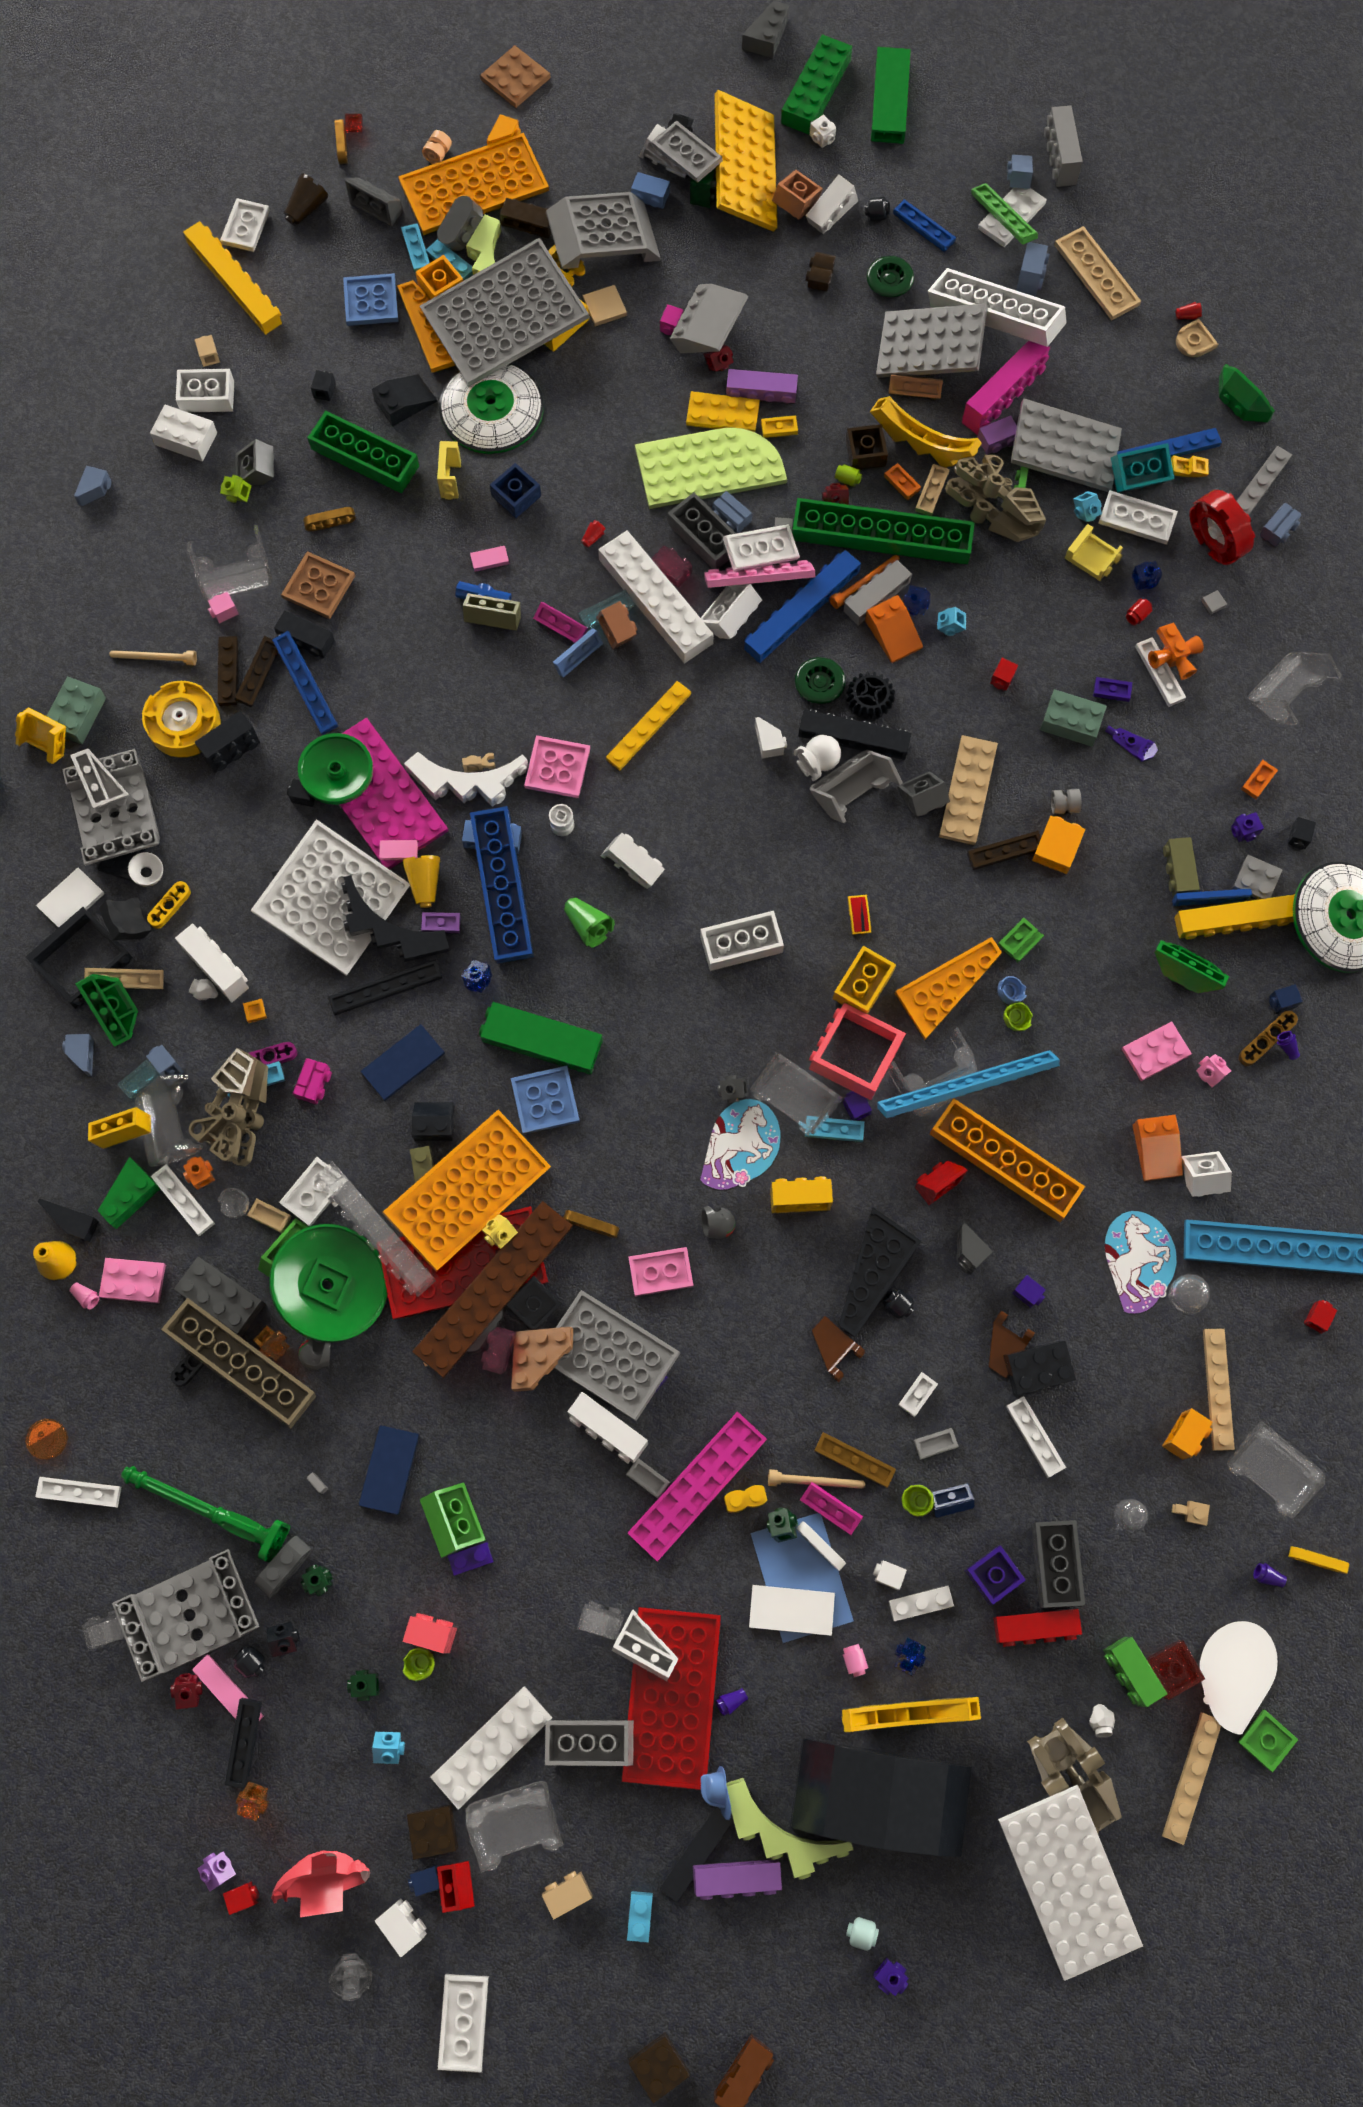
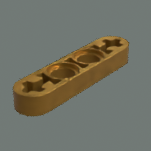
(1268, 1038)

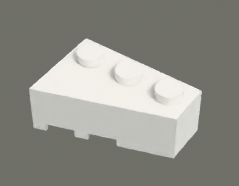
(644, 1648)

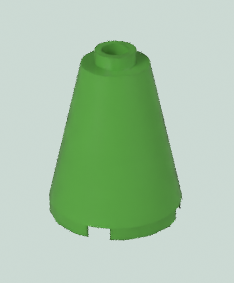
(588, 921)

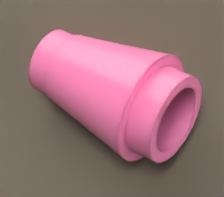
(85, 1296)

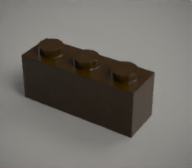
(525, 218)

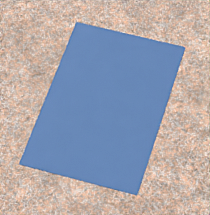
(800, 1566)

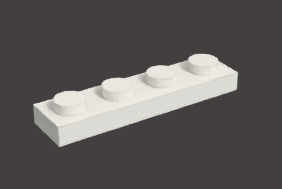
(1162, 675)
(182, 1200)
(1035, 1437)
(78, 1492)

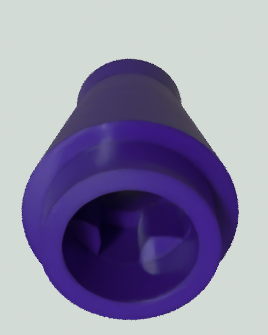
(1288, 1044)
(1267, 1575)
(730, 1702)

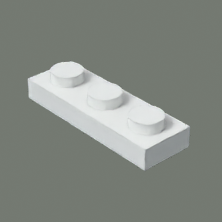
(921, 1603)

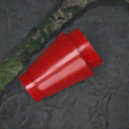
(1190, 311)
(593, 533)

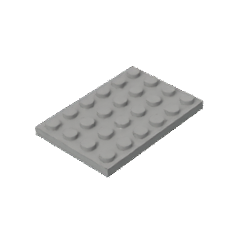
(932, 340)
(1065, 445)
(613, 1356)

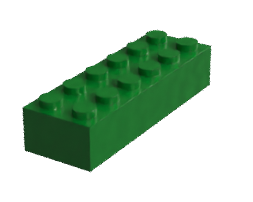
(816, 83)
(363, 451)

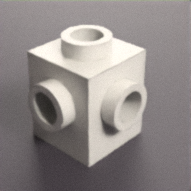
(822, 131)

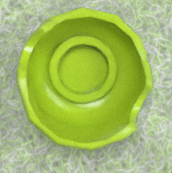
(1017, 1016)
(918, 1500)
(418, 1664)

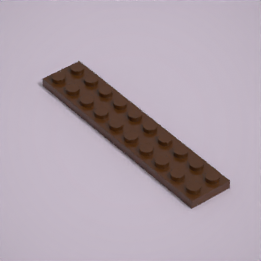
(492, 1289)

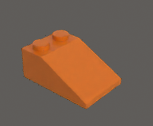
(893, 628)
(1158, 1147)

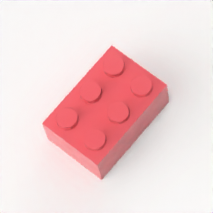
(429, 1634)

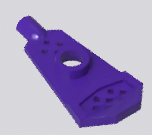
(1138, 747)

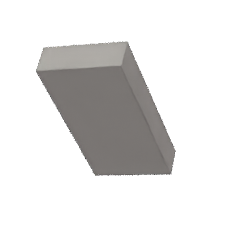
(935, 1443)
(648, 1478)

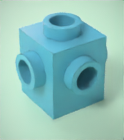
(1087, 506)
(951, 621)
(387, 1747)

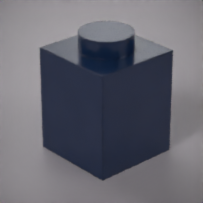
(1285, 999)
(424, 1880)

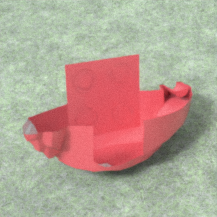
(321, 1882)

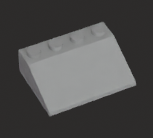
(707, 319)

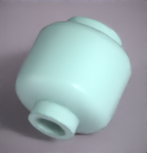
(862, 1933)

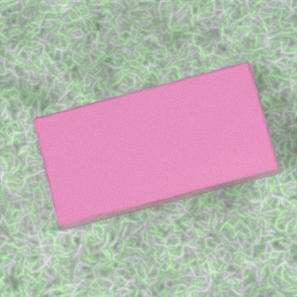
(489, 558)
(398, 849)

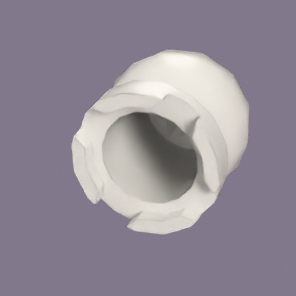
(819, 755)

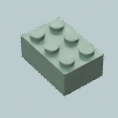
(77, 708)
(1073, 717)

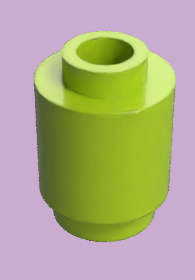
(848, 475)

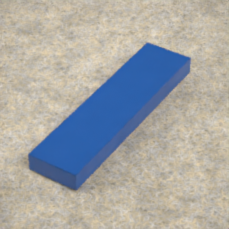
(924, 225)
(1211, 897)

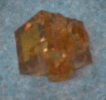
(272, 1343)
(252, 1801)

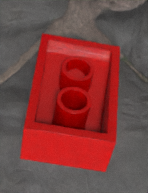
(940, 1181)

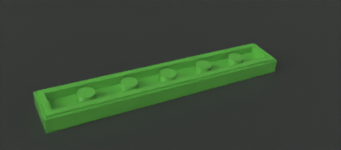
(1004, 214)

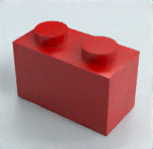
(455, 1886)

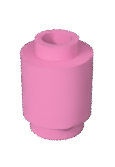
(855, 1660)

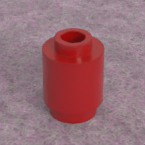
(1139, 611)

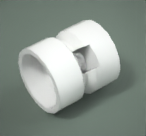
(561, 820)

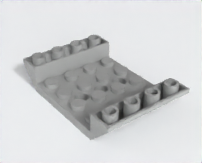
(580, 232)
(128, 830)
(157, 1623)

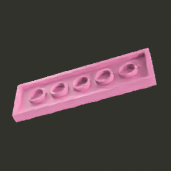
(766, 573)

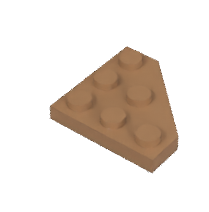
(537, 1354)

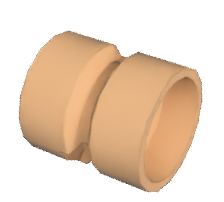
(436, 147)

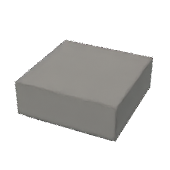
(1214, 602)
(317, 1483)

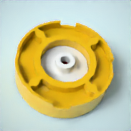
(179, 717)

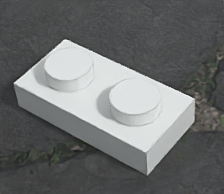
(917, 1394)

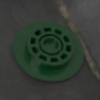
(889, 281)
(819, 688)

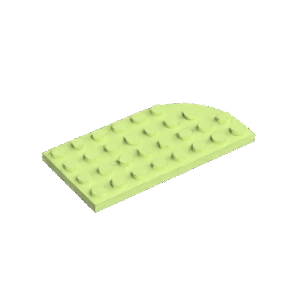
(707, 465)

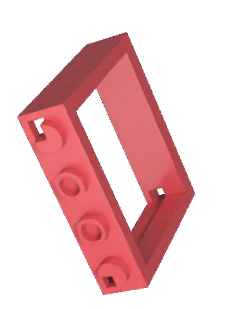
(843, 1077)

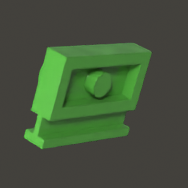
(1020, 940)

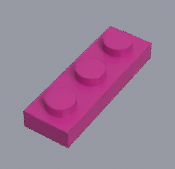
(560, 622)
(831, 1508)

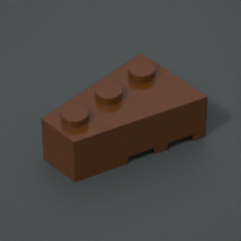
(744, 2074)

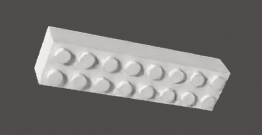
(1007, 309)
(656, 596)

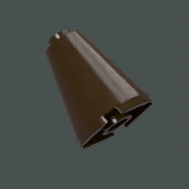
(304, 199)

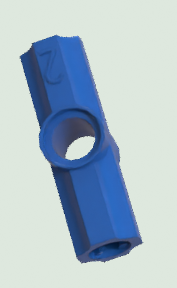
(481, 589)

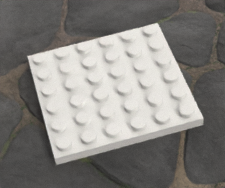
(309, 900)

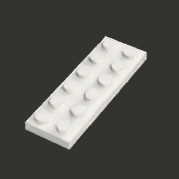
(491, 1747)

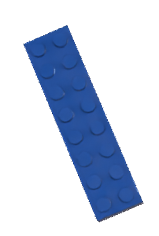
(501, 885)

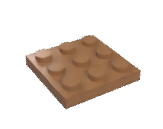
(515, 76)
(318, 585)

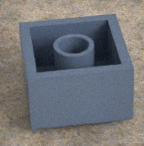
(1033, 268)

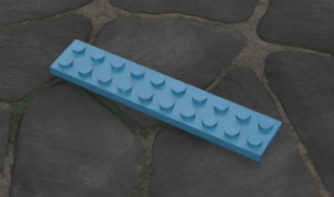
(1273, 1247)

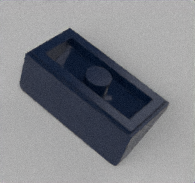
(953, 1500)

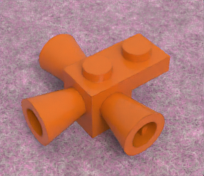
(1175, 651)

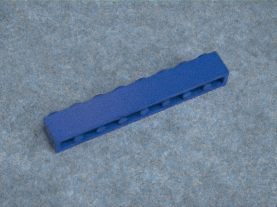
(801, 606)

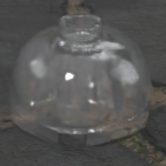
(1189, 1293)

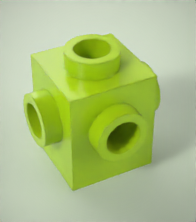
(235, 489)

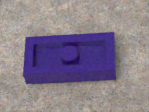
(1112, 689)
(470, 1559)

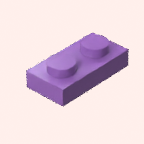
(441, 921)

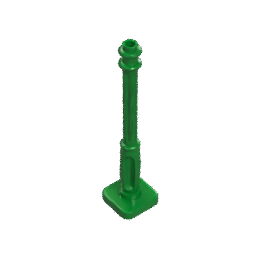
(237, 1524)

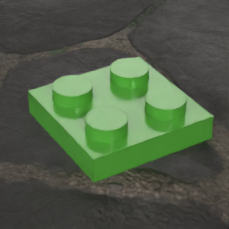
(1267, 1740)

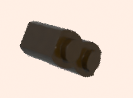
(821, 271)

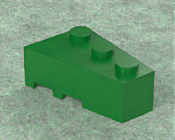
(127, 1194)

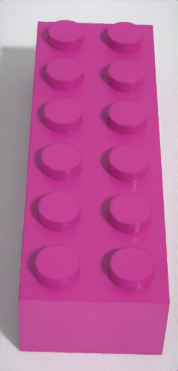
(1005, 386)

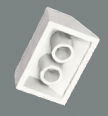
(731, 610)

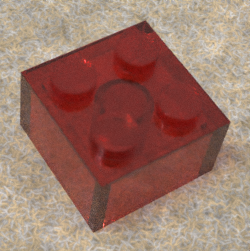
(1175, 1668)

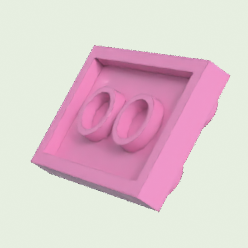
(1156, 1051)
(660, 1271)
(132, 1280)

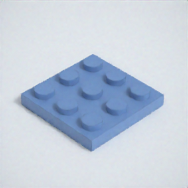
(370, 299)
(545, 1100)

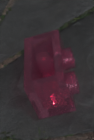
(499, 1350)

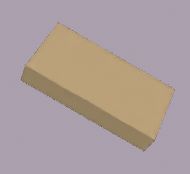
(269, 1215)

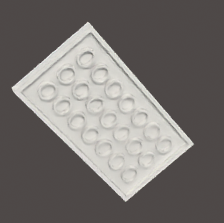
(1070, 1882)

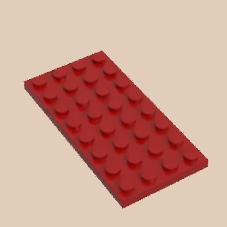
(453, 1276)
(675, 1714)

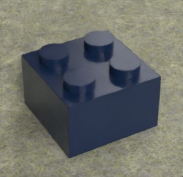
(515, 490)

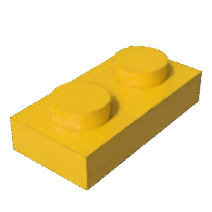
(779, 426)

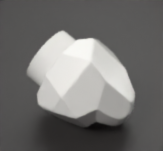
(203, 989)
(1102, 1721)

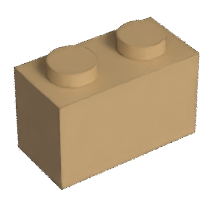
(567, 1894)

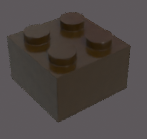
(866, 447)
(432, 1832)
(659, 2067)

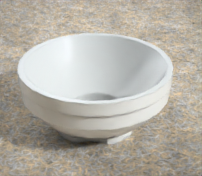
(145, 860)

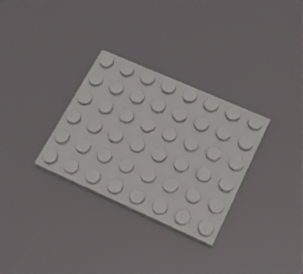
(504, 311)

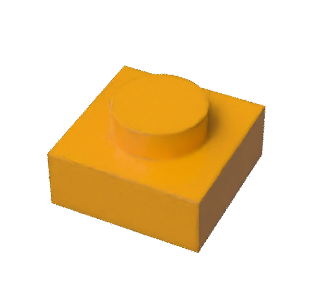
(254, 1010)

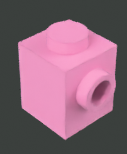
(222, 607)

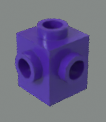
(1247, 827)
(887, 1970)

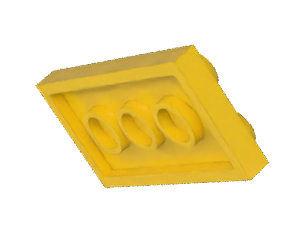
(722, 411)

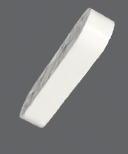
(821, 1546)

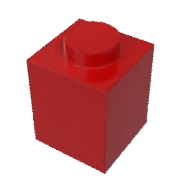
(1004, 674)
(1320, 1316)
(241, 1897)

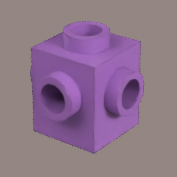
(216, 1870)

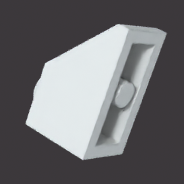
(769, 739)

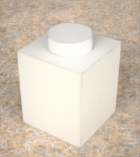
(889, 1574)

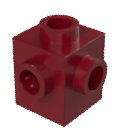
(719, 360)
(836, 494)
(186, 1691)

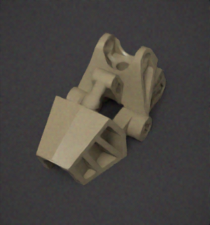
(1021, 512)
(243, 1079)
(1058, 1753)

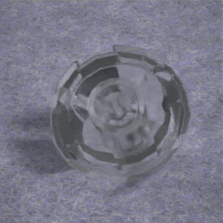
(350, 1976)

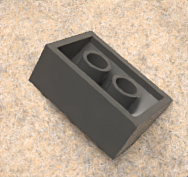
(373, 200)

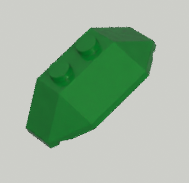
(1243, 396)
(1189, 968)
(110, 1006)

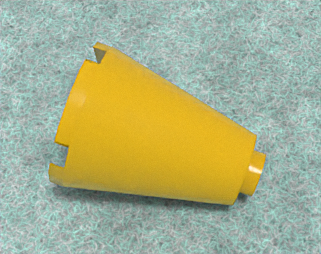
(423, 878)
(55, 1259)

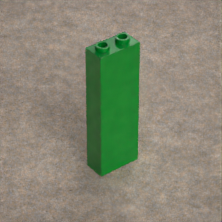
(890, 95)
(541, 1037)

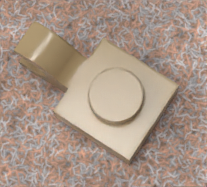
(474, 763)
(1194, 1512)

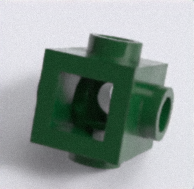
(782, 1525)
(324, 1580)
(371, 1685)

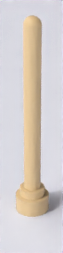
(187, 657)
(776, 1477)

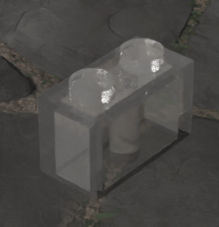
(102, 1631)

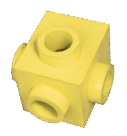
(499, 1231)

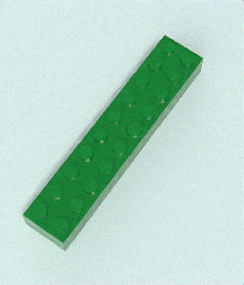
(883, 531)

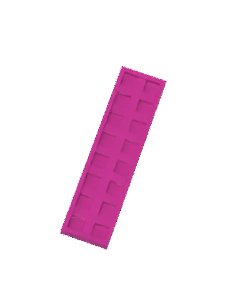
(697, 1486)

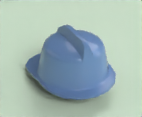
(715, 1791)

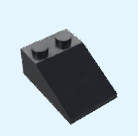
(402, 397)

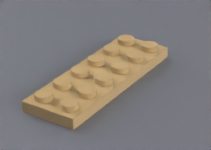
(1097, 273)
(968, 790)

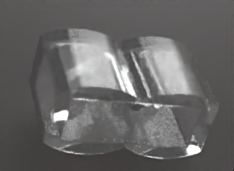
(600, 1621)

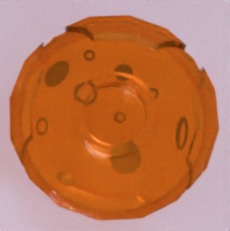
(46, 1439)

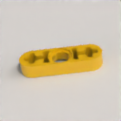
(155, 912)
(1318, 1560)

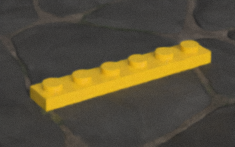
(648, 725)

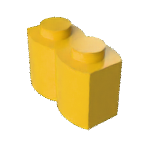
(752, 1498)

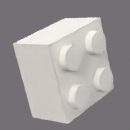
(401, 1927)

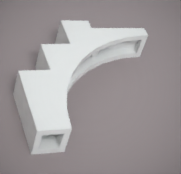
(464, 785)

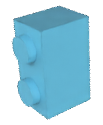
(639, 1916)

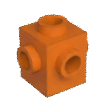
(198, 1172)

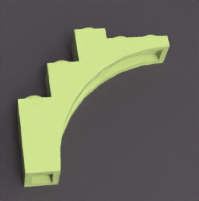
(483, 243)
(775, 1841)

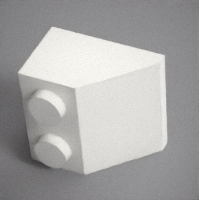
(1206, 1174)

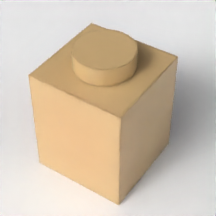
(207, 350)

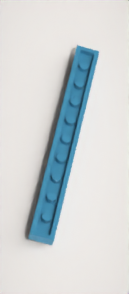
(967, 1084)

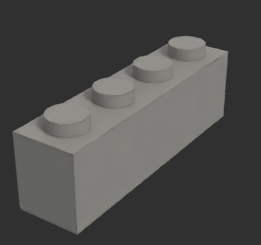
(879, 589)

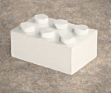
(205, 390)
(183, 432)

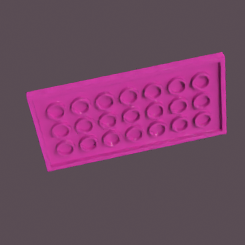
(392, 802)

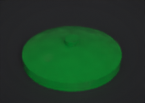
(335, 768)

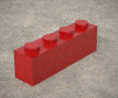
(1037, 1626)

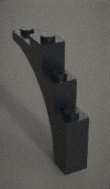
(412, 943)

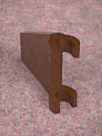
(1005, 1342)
(834, 1346)

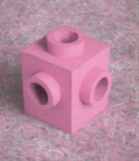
(1213, 1070)

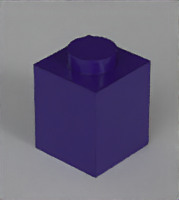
(856, 1106)
(1029, 1292)

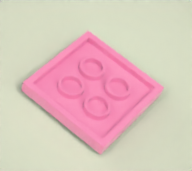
(557, 766)

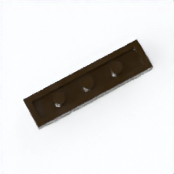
(227, 670)
(257, 672)
(1004, 850)

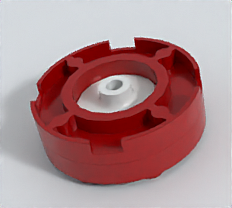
(1222, 526)

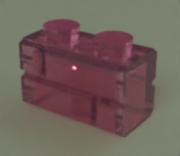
(673, 566)

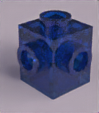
(1146, 575)
(917, 600)
(477, 976)
(910, 1656)

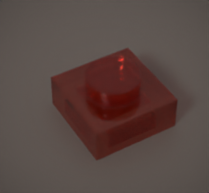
(353, 122)

